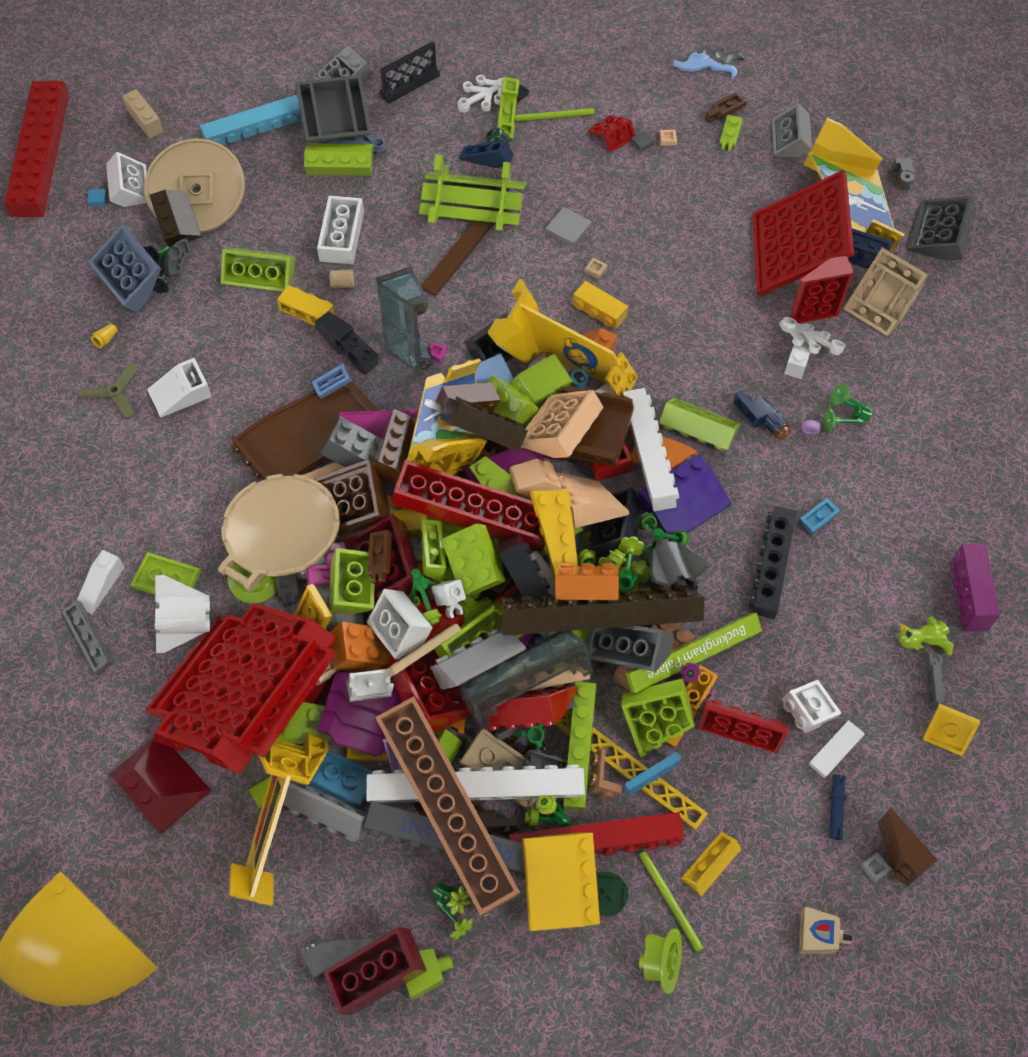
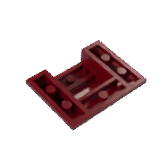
(160, 784)

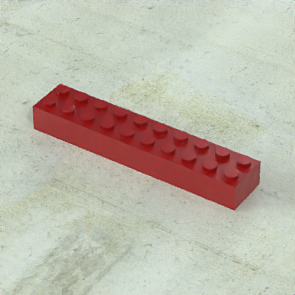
(37, 149)

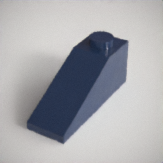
(488, 154)

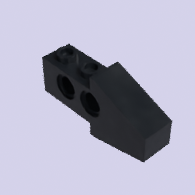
(346, 341)

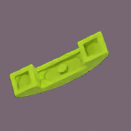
(508, 105)

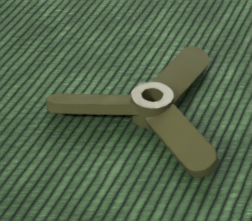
(118, 396)

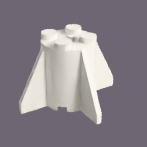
(178, 613)

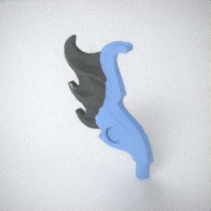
(710, 59)

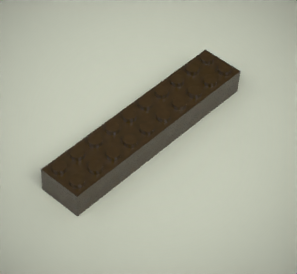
(631, 609)

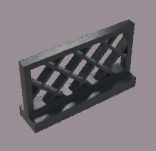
(413, 78)

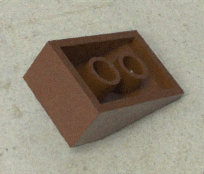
(905, 850)

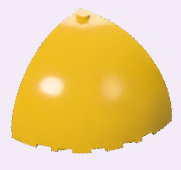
(69, 950)

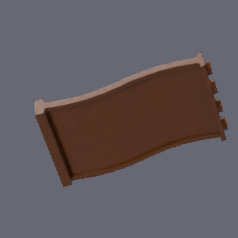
(295, 434)

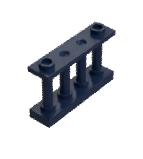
(867, 247)

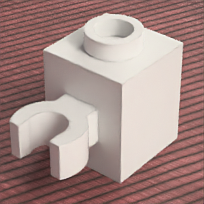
(449, 594)

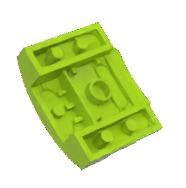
(434, 556)

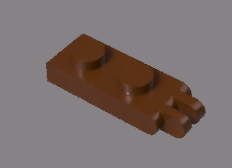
(379, 556)

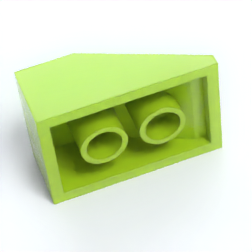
(542, 380)

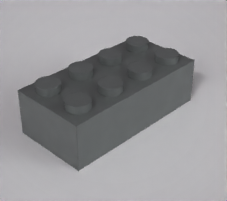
(351, 445)

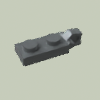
(935, 681)

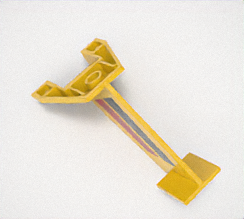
(283, 763)

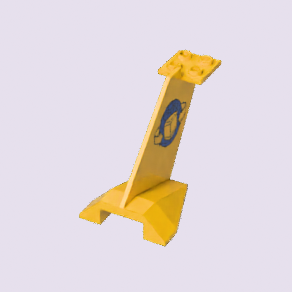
(530, 332)

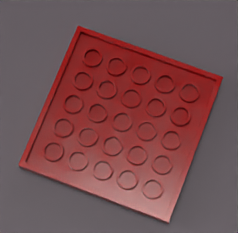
(802, 232)

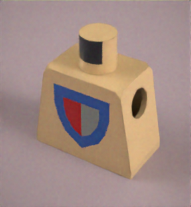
(821, 932)

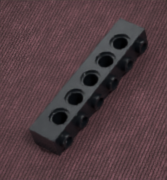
(784, 519)

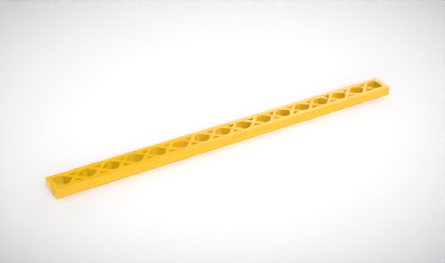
(640, 768)

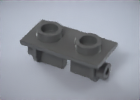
(538, 759)

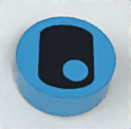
(579, 378)

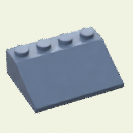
(126, 269)

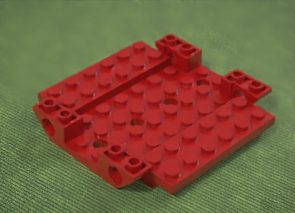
(260, 697)

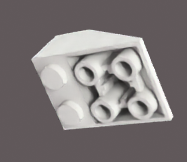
(179, 388)

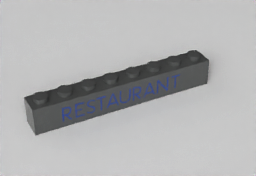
(419, 832)

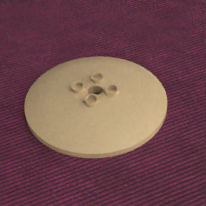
(202, 165)

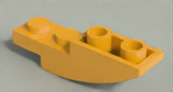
(697, 694)

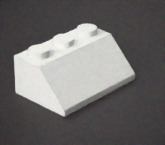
(126, 180)
(398, 623)

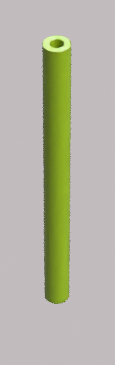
(557, 114)
(671, 901)

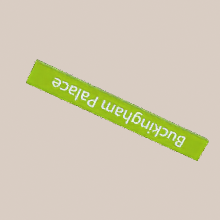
(696, 651)

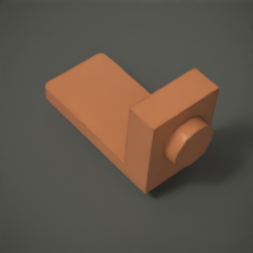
(598, 786)

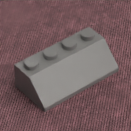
(475, 659)
(326, 810)

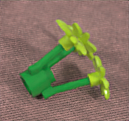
(456, 899)

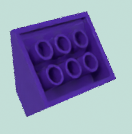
(698, 499)

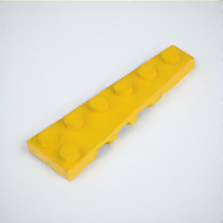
(556, 524)

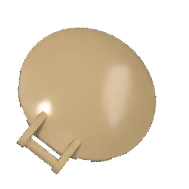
(278, 528)

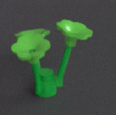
(839, 396)

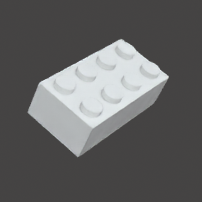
(340, 230)

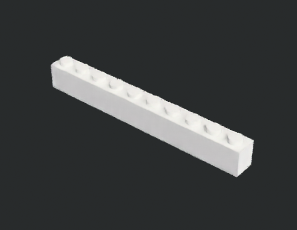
(486, 784)

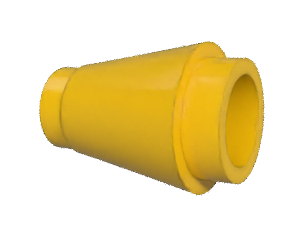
(103, 336)

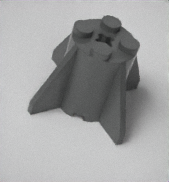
(675, 566)

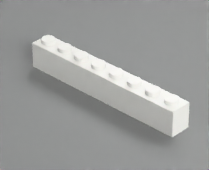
(651, 453)

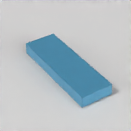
(651, 774)

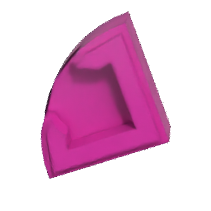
(438, 351)

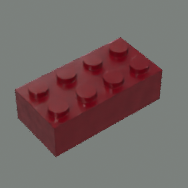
(374, 971)

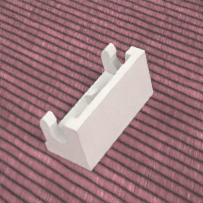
(369, 685)

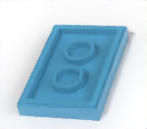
(342, 779)

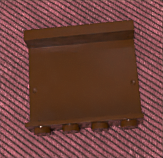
(608, 431)

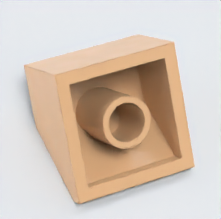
(534, 476)

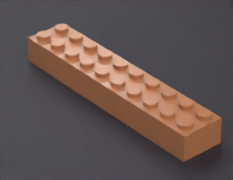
(448, 807)

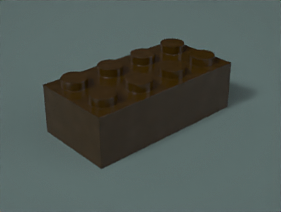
(484, 423)

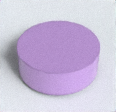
(810, 427)

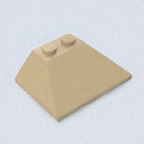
(886, 292)

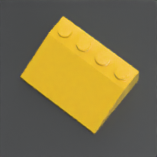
(561, 881)

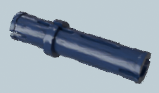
(837, 806)

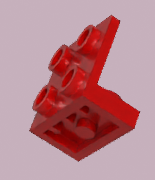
(615, 131)

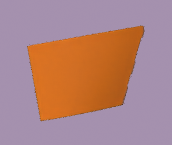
(676, 452)

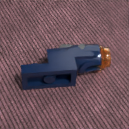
(763, 413)

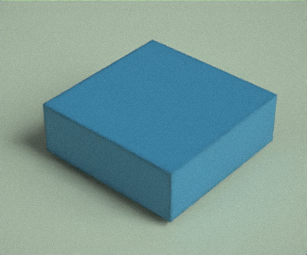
(97, 197)

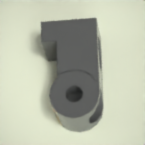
(904, 171)

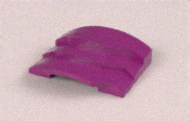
(355, 722)

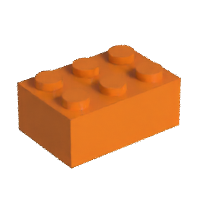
(587, 582)
(358, 649)

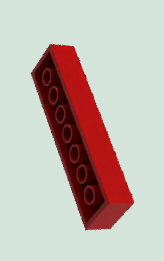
(467, 503)

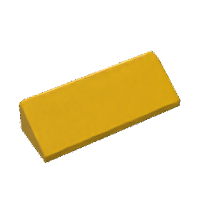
(711, 863)

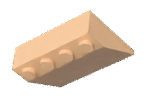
(562, 423)
(590, 500)

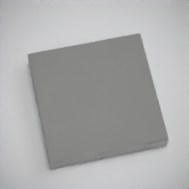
(568, 226)

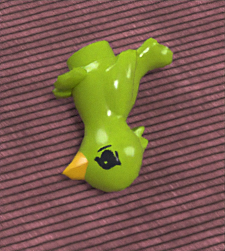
(932, 633)

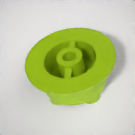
(262, 592)
(662, 959)

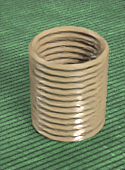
(342, 279)

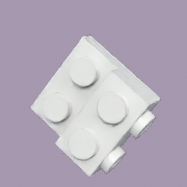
(810, 706)

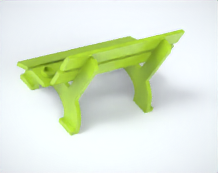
(471, 196)

